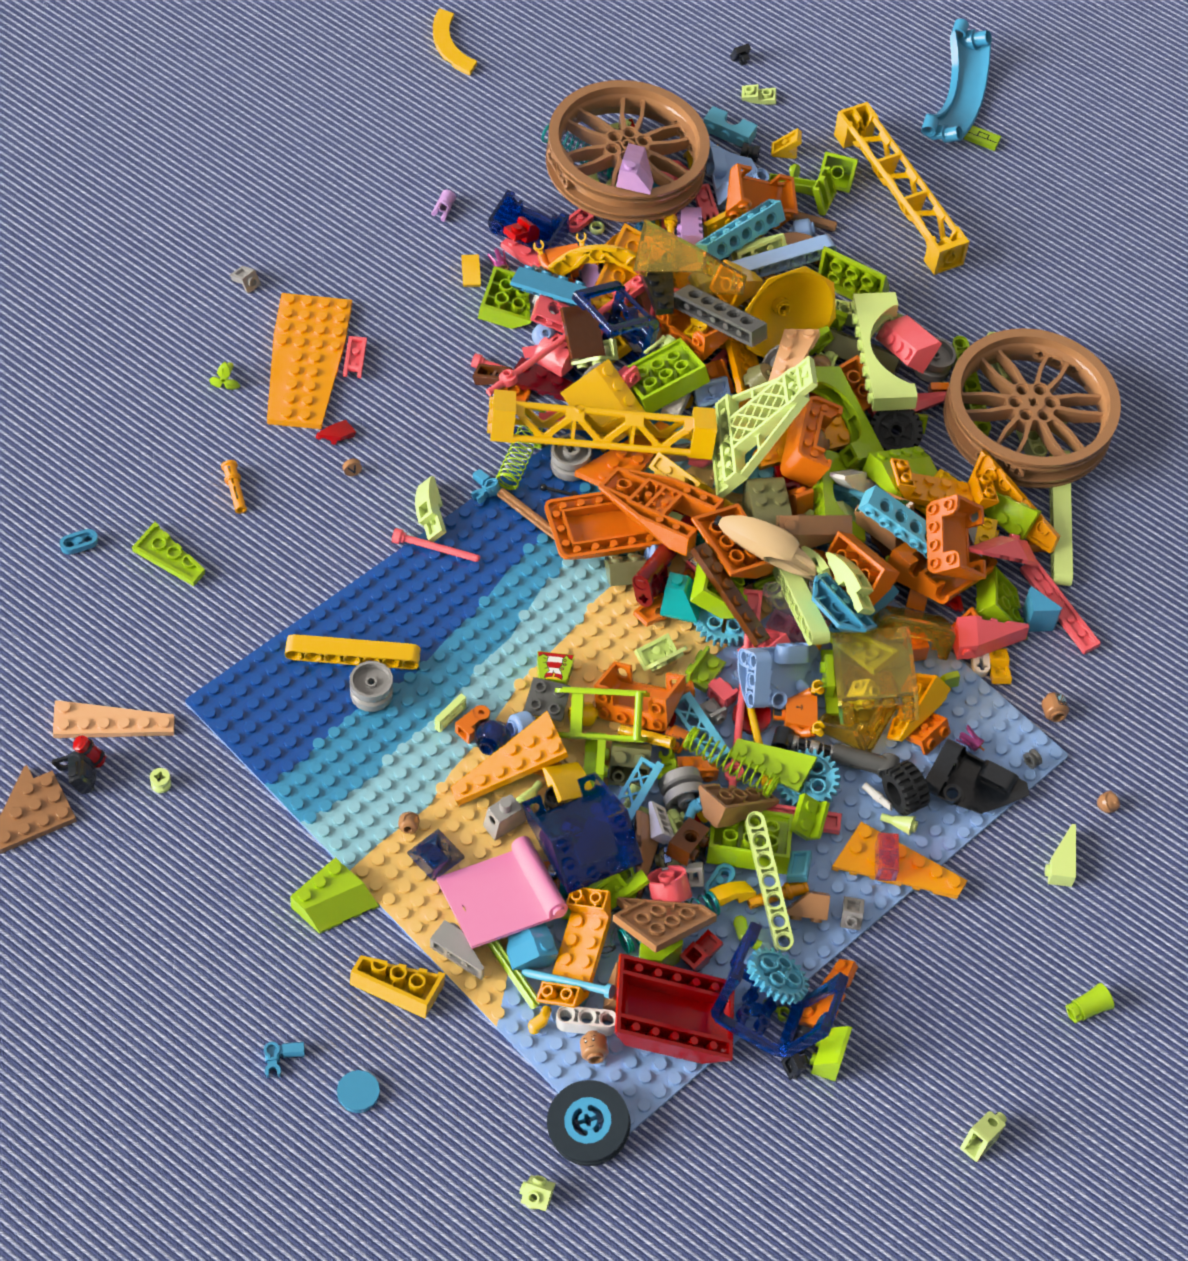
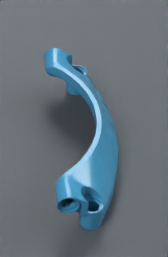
(967, 87)

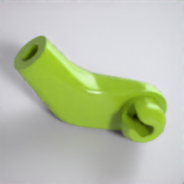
(740, 925)

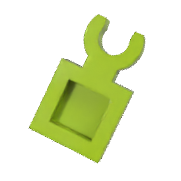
(669, 762)

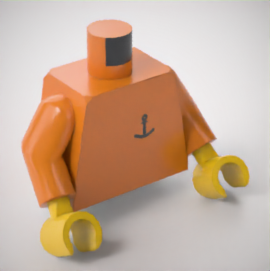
(551, 254)
(802, 712)

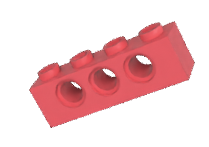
(544, 317)

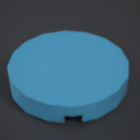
(358, 1091)

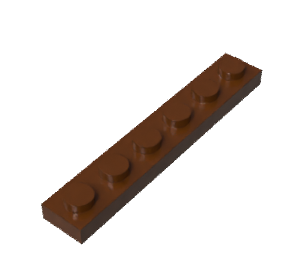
(730, 594)

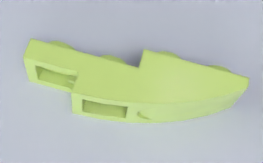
(428, 509)
(857, 584)

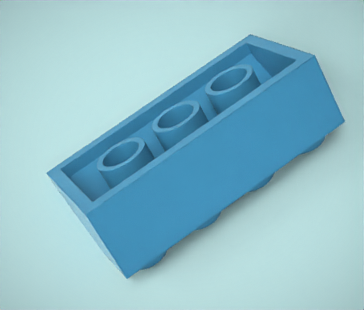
(544, 284)

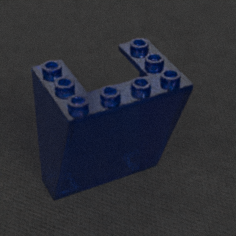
(585, 836)

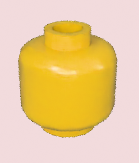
(590, 714)

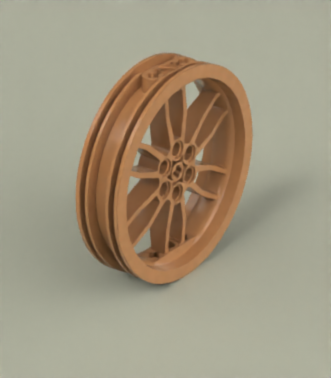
(610, 146)
(1032, 406)

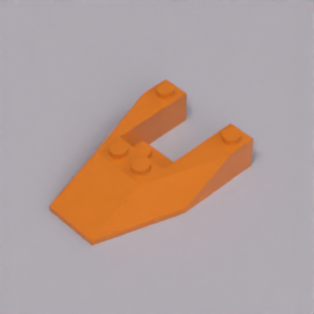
(650, 500)

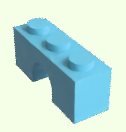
(737, 134)

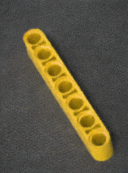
(352, 651)

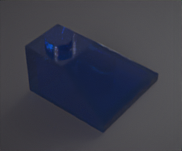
(435, 854)

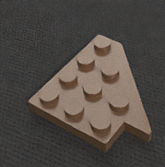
(33, 810)
(661, 922)

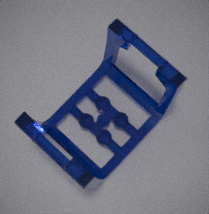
(634, 326)
(763, 1011)

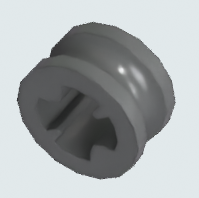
(1032, 758)

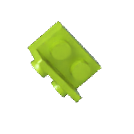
(704, 669)
(809, 817)

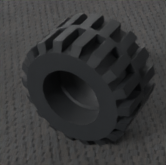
(905, 788)

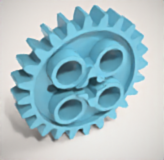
(713, 633)
(829, 785)
(777, 975)

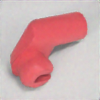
(701, 463)

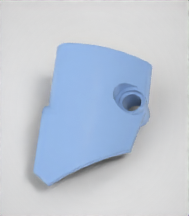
(719, 166)
(773, 672)

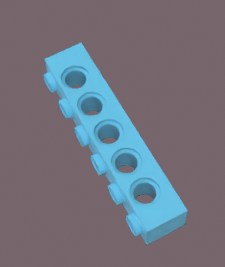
(743, 229)
(895, 518)

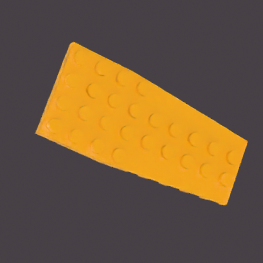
(306, 358)

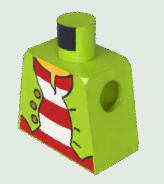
(555, 666)

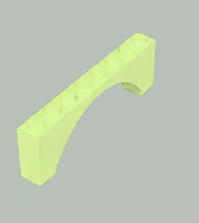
(884, 388)

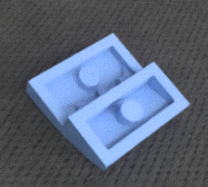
(712, 392)

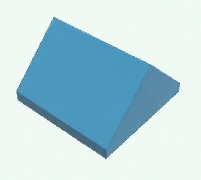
(1040, 612)

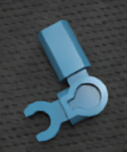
(489, 485)
(287, 1050)

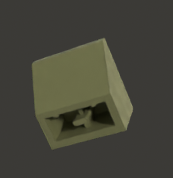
(623, 568)
(624, 759)

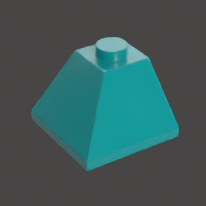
(677, 598)

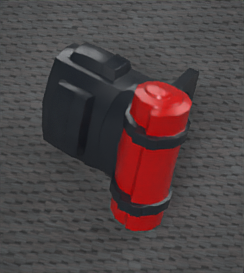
(82, 764)

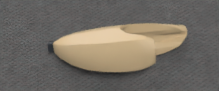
(768, 543)

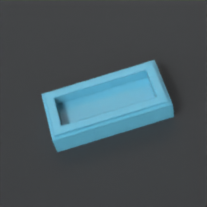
(799, 866)

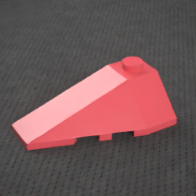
(1006, 548)
(981, 636)

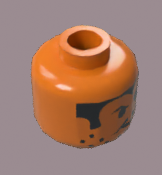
(680, 735)

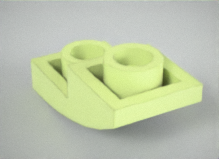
(753, 94)
(821, 565)

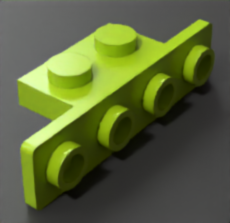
(828, 672)
(595, 757)
(622, 888)

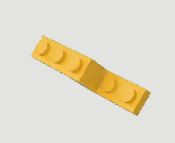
(664, 466)

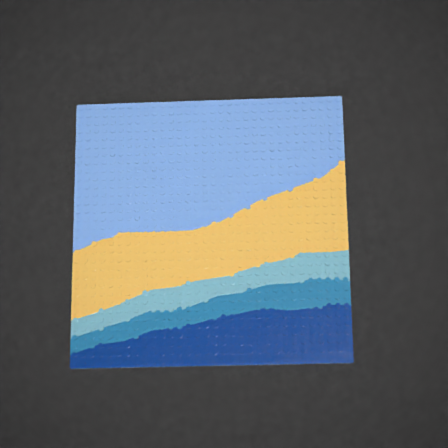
(479, 636)

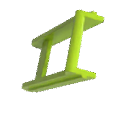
(577, 707)

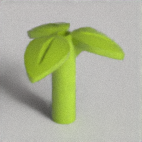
(224, 372)

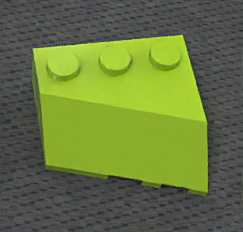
(504, 303)
(707, 597)
(998, 598)
(332, 897)

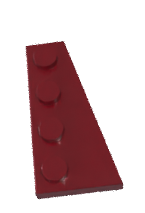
(542, 380)

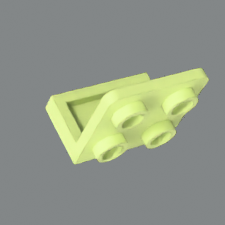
(610, 350)
(658, 653)

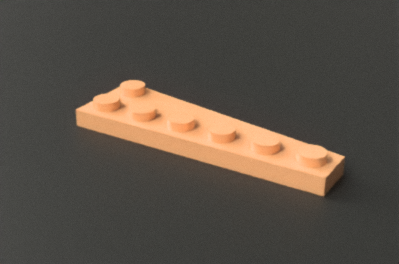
(793, 349)
(91, 720)

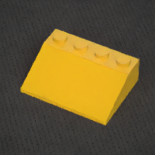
(603, 389)

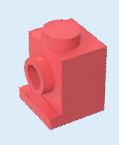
(722, 692)

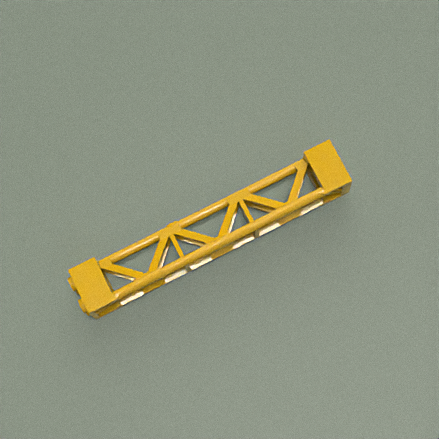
(856, 128)
(698, 428)

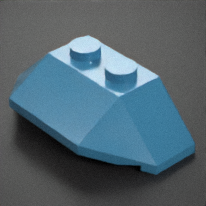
(839, 606)

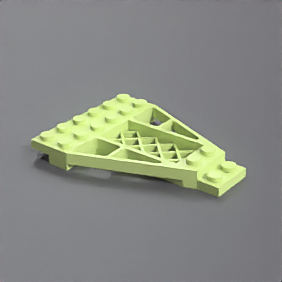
(766, 414)

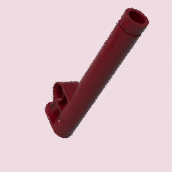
(653, 574)

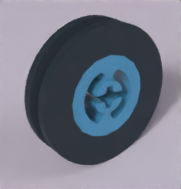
(581, 1099)

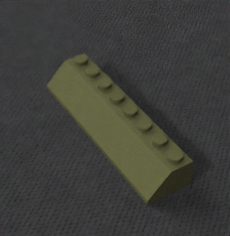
(846, 348)

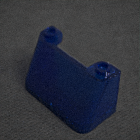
(508, 210)

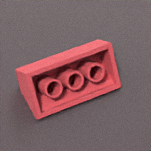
(909, 342)

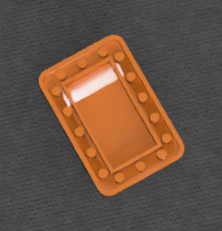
(593, 527)

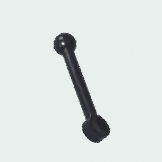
(543, 487)

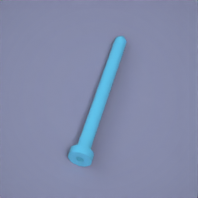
(608, 990)

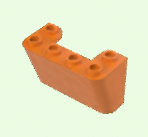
(749, 192)
(701, 344)
(949, 537)
(656, 709)

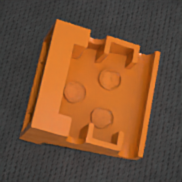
(915, 575)

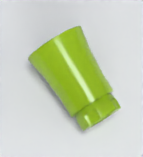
(1090, 1004)

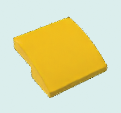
(564, 780)

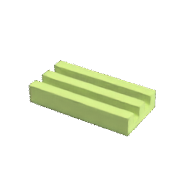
(455, 708)

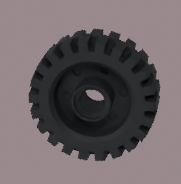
(905, 421)

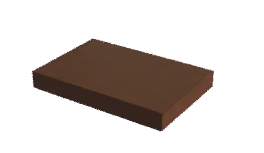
(581, 333)

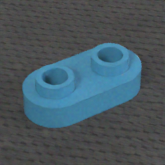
(78, 541)
(716, 878)

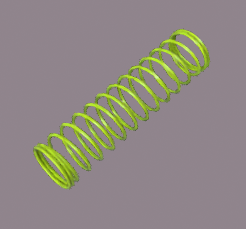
(503, 465)
(688, 743)

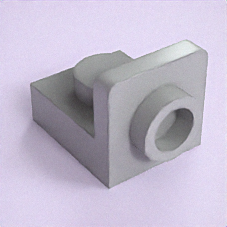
(246, 277)
(714, 711)
(852, 913)

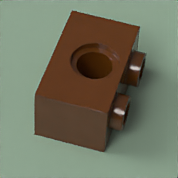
(688, 841)

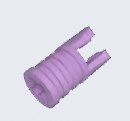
(444, 204)

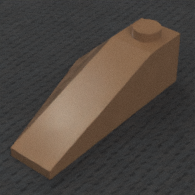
(815, 529)
(732, 805)
(647, 846)

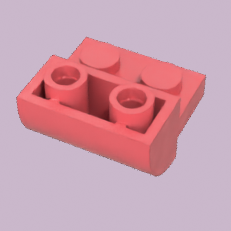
(558, 360)

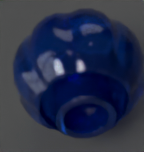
(491, 736)

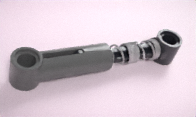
(841, 754)

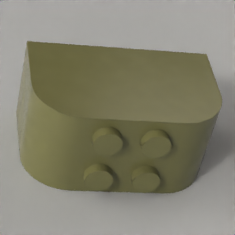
(766, 498)

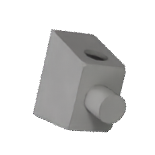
(506, 815)

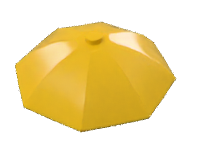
(792, 302)

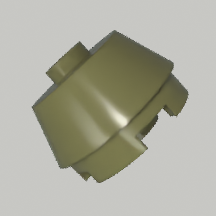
(757, 375)

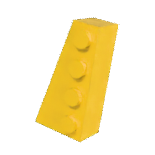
(398, 984)

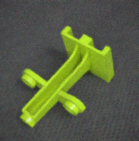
(822, 189)

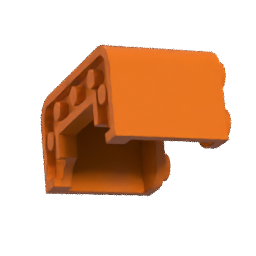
(801, 456)

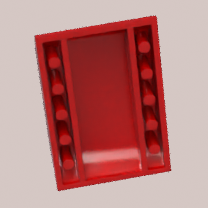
(670, 1011)

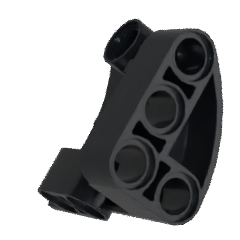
(979, 783)

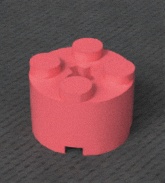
(669, 884)

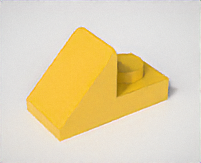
(787, 145)

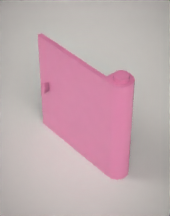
(503, 894)

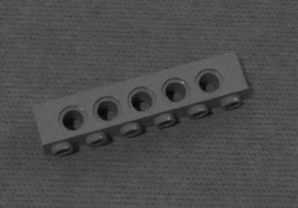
(720, 315)

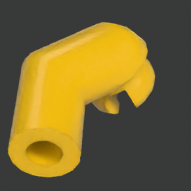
(540, 1020)

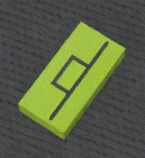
(983, 138)

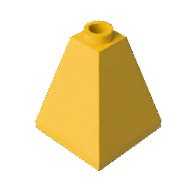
(752, 286)

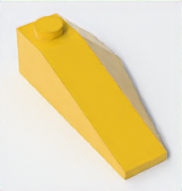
(931, 695)

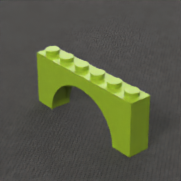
(863, 440)
(824, 497)

